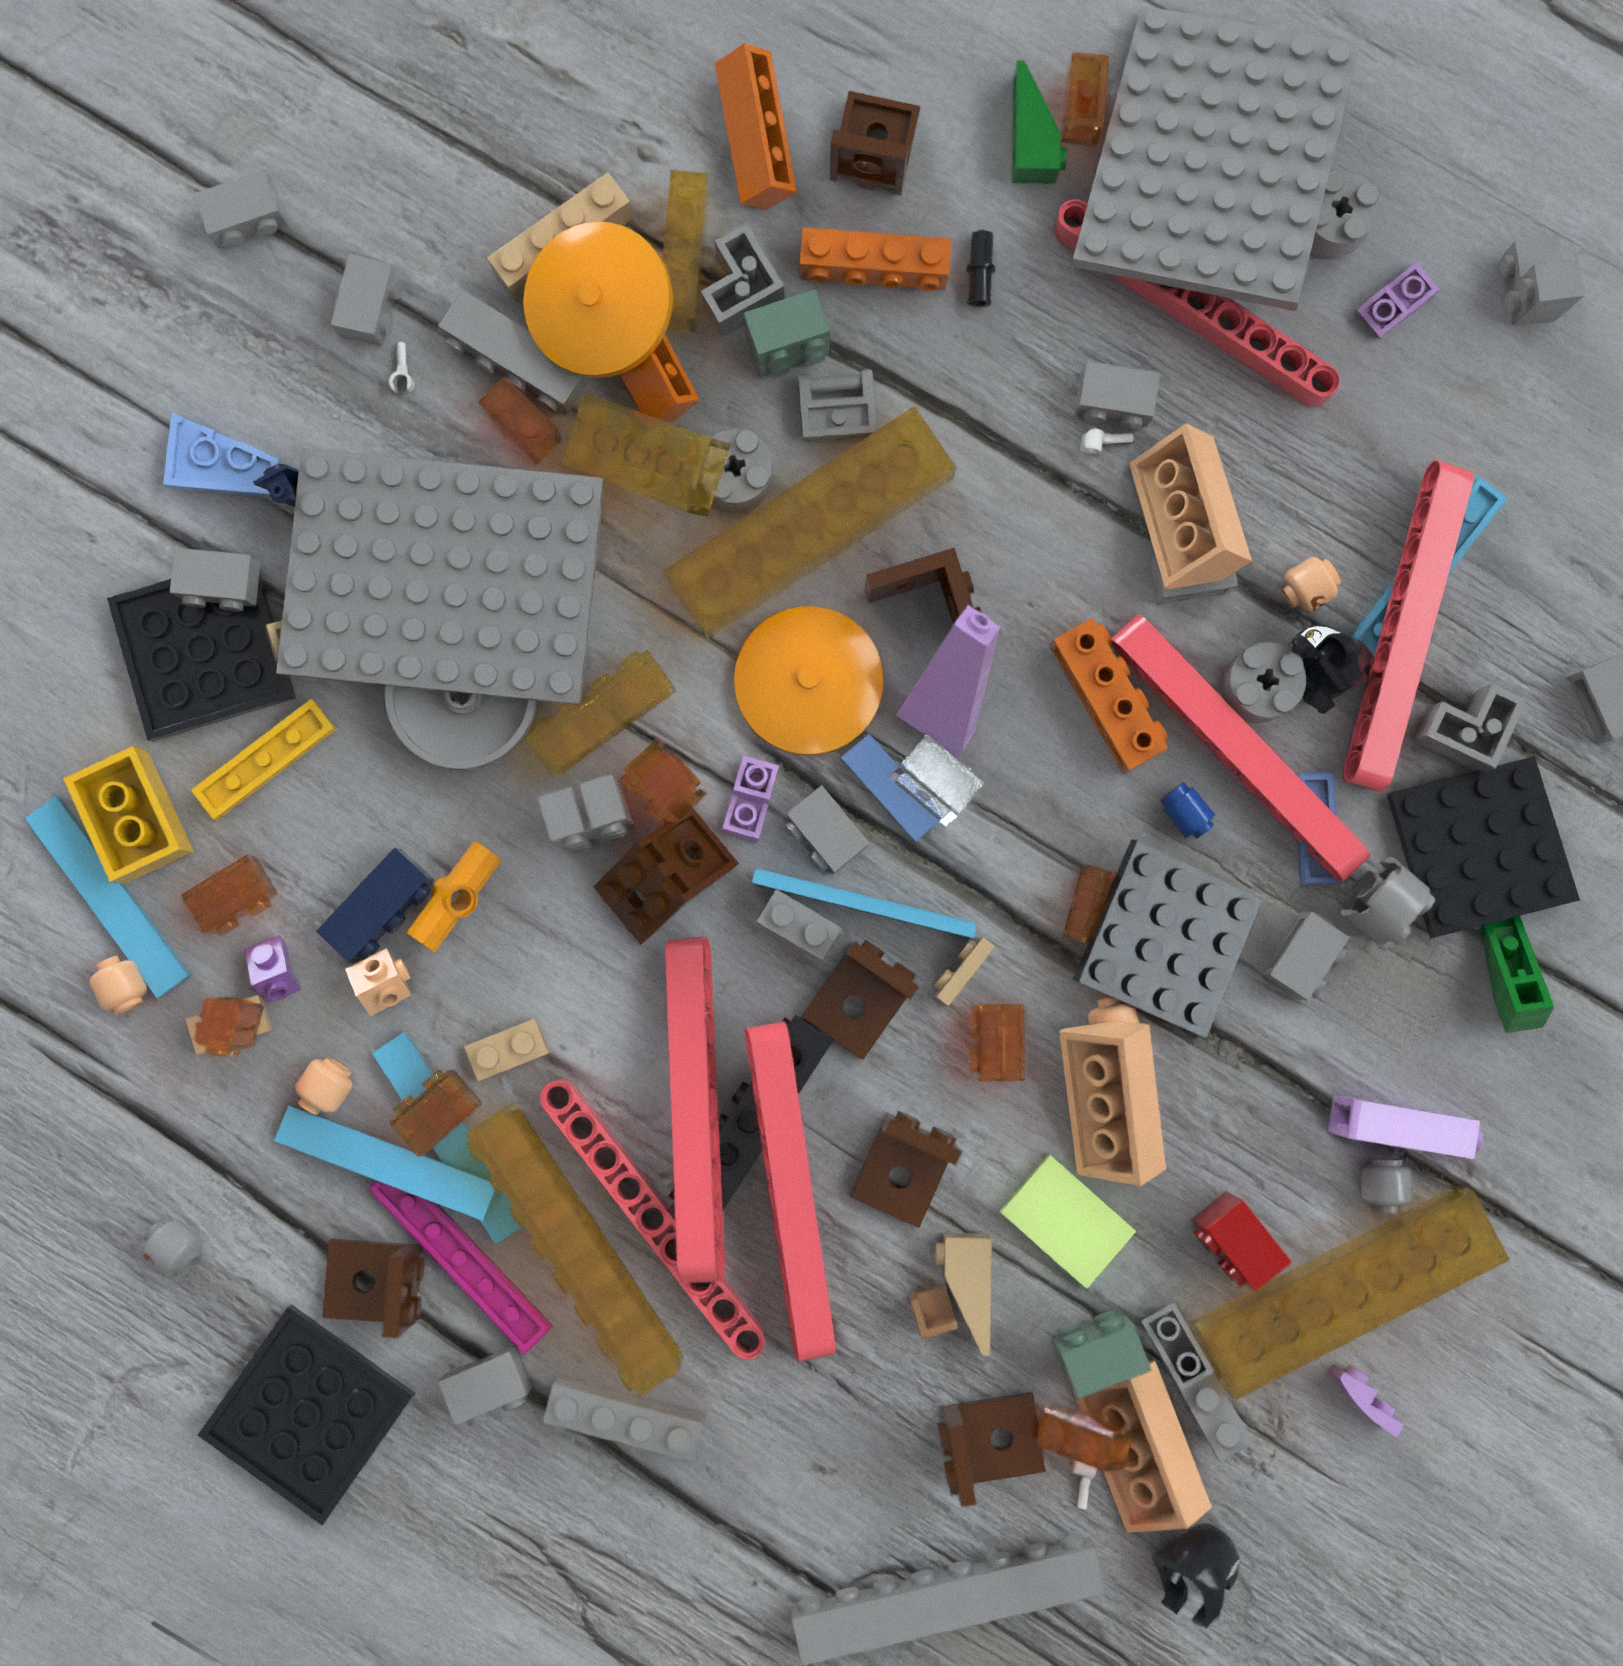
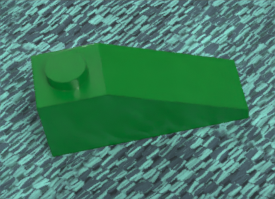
(1035, 134)
(1515, 976)

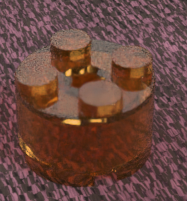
(663, 782)

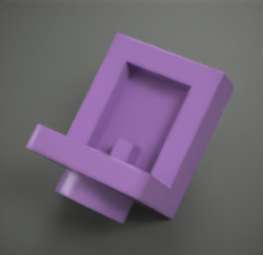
(271, 969)

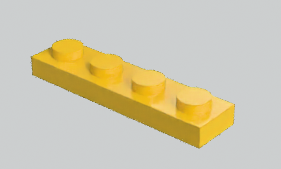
(264, 759)

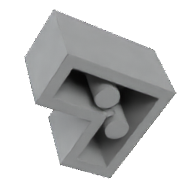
(1539, 281)
(748, 283)
(1475, 736)

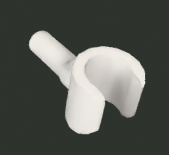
(401, 369)
(1093, 439)
(1087, 1474)

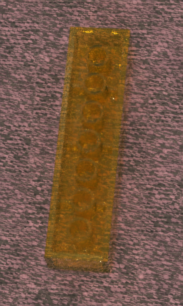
(810, 523)
(576, 1249)
(1349, 1291)

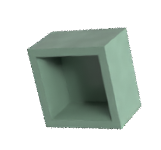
(787, 334)
(1100, 1353)

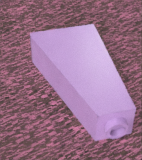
(954, 683)
(1404, 1127)

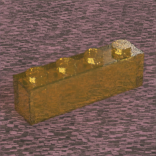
(686, 245)
(603, 713)

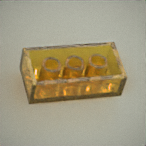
(645, 454)

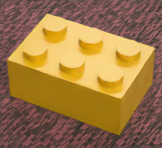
(128, 815)

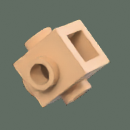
(379, 981)

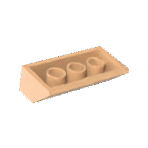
(1189, 509)
(1113, 1101)
(1160, 1477)

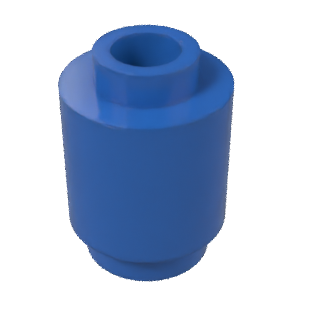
(1188, 811)

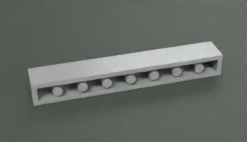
(947, 1599)

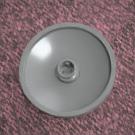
(458, 728)

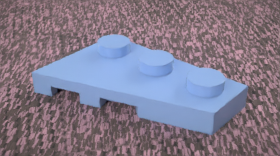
(212, 462)

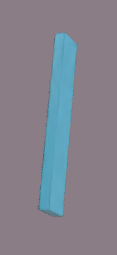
(1481, 508)
(108, 900)
(864, 903)
(407, 1073)
(386, 1163)

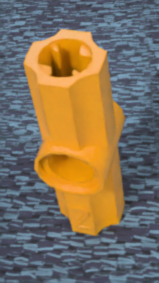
(466, 877)

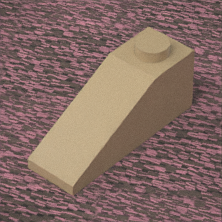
(967, 1269)

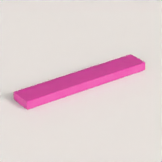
(466, 1265)

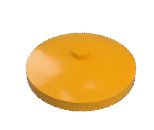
(598, 299)
(808, 680)

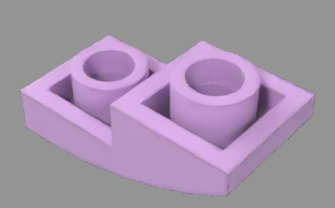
(1398, 300)
(750, 799)
(1361, 1394)

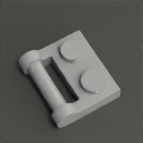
(838, 416)

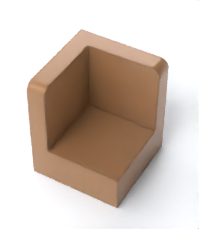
(933, 1311)

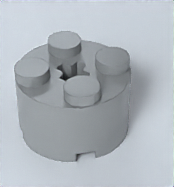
(1357, 210)
(755, 465)
(1282, 672)
(1387, 902)

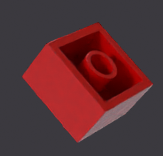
(1241, 1240)

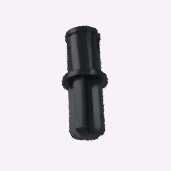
(981, 268)

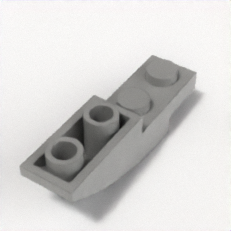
(1197, 1382)

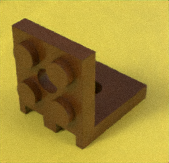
(869, 158)
(934, 568)
(664, 874)
(875, 982)
(922, 1152)
(397, 1281)
(974, 1458)

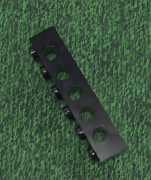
(813, 1046)

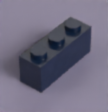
(376, 906)

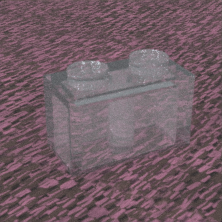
(936, 779)

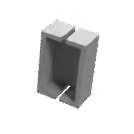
(597, 814)

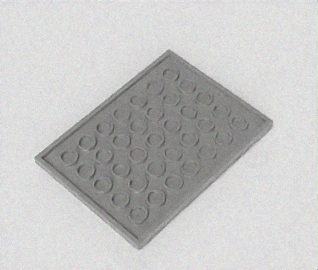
(1217, 157)
(440, 576)

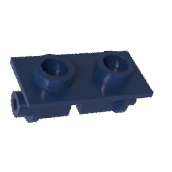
(280, 482)

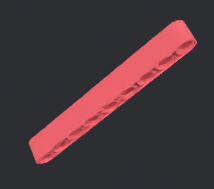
(1235, 341)
(1408, 626)
(1240, 748)
(694, 1111)
(790, 1191)
(635, 1206)

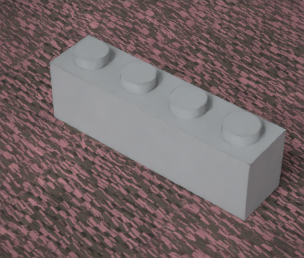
(510, 350)
(624, 1417)

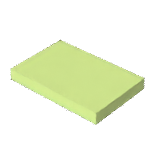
(1067, 1221)

